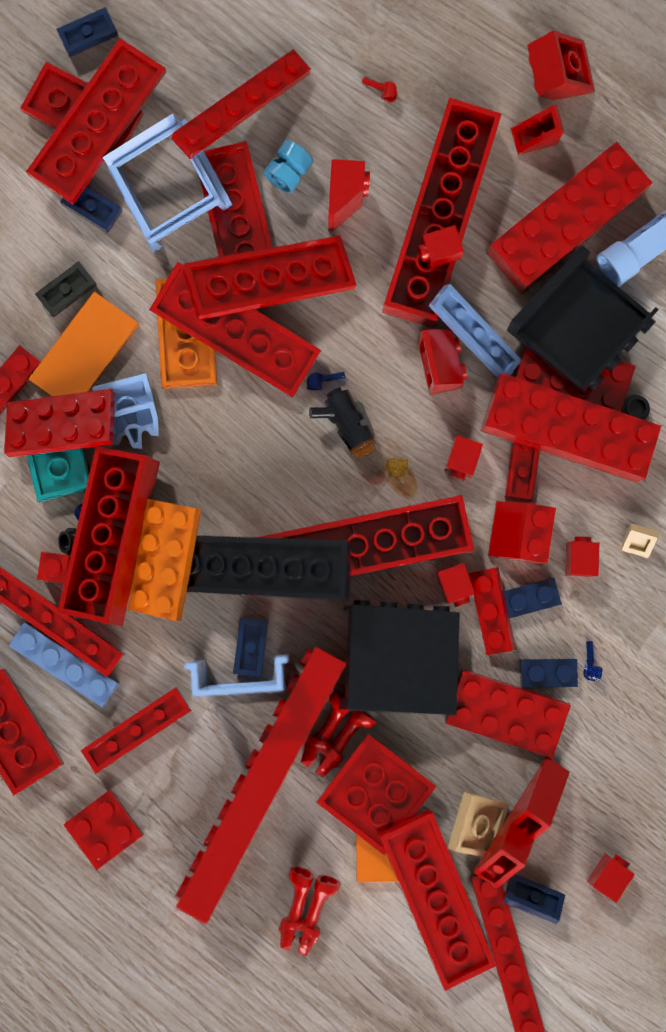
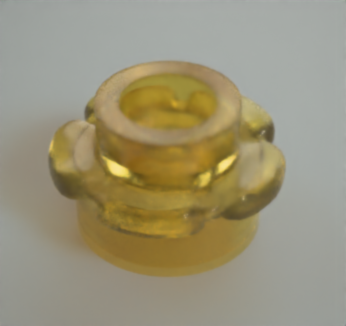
(396, 467)

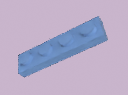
(474, 331)
(63, 664)

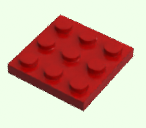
(375, 791)

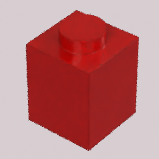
(441, 247)
(463, 458)
(582, 557)
(53, 567)
(455, 585)
(611, 876)

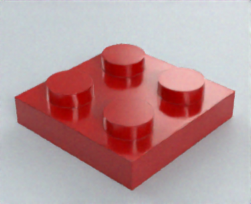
(103, 829)

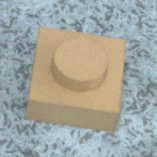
(639, 540)

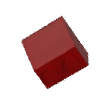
(560, 66)
(347, 188)
(440, 361)
(522, 532)

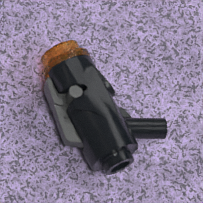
(350, 420)

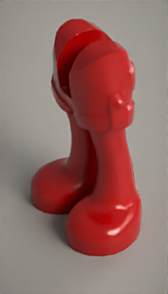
(333, 750)
(302, 881)

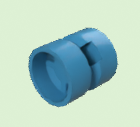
(290, 163)

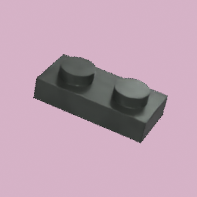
(65, 289)

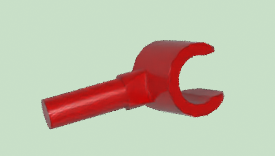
(388, 88)

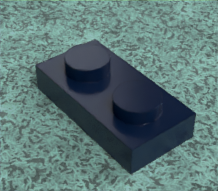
(87, 32)
(95, 209)
(532, 597)
(250, 647)
(548, 673)
(534, 898)

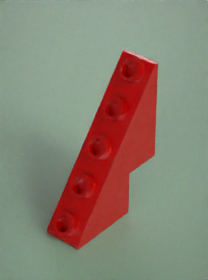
(525, 823)

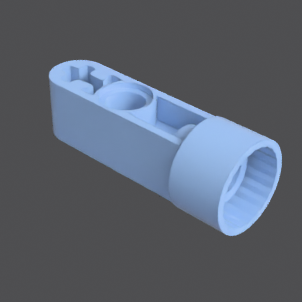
(625, 258)

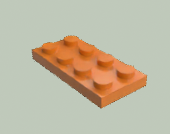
(164, 559)

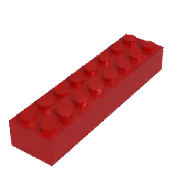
(442, 202)
(397, 535)

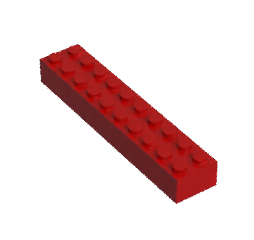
(257, 789)

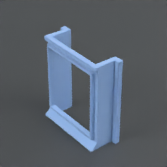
(139, 144)
(201, 688)

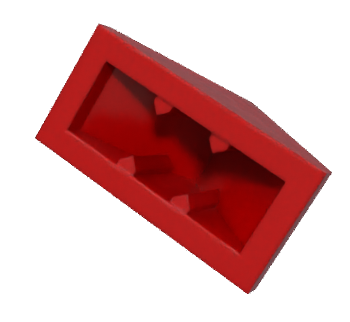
(538, 131)

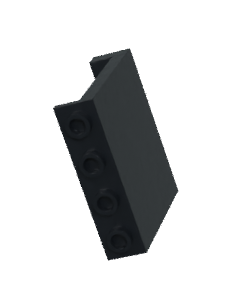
(580, 323)
(401, 659)

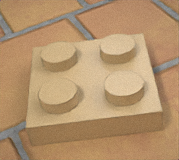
(477, 824)

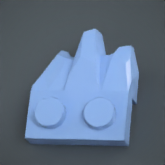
(133, 408)

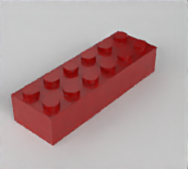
(569, 217)
(570, 428)
(108, 536)

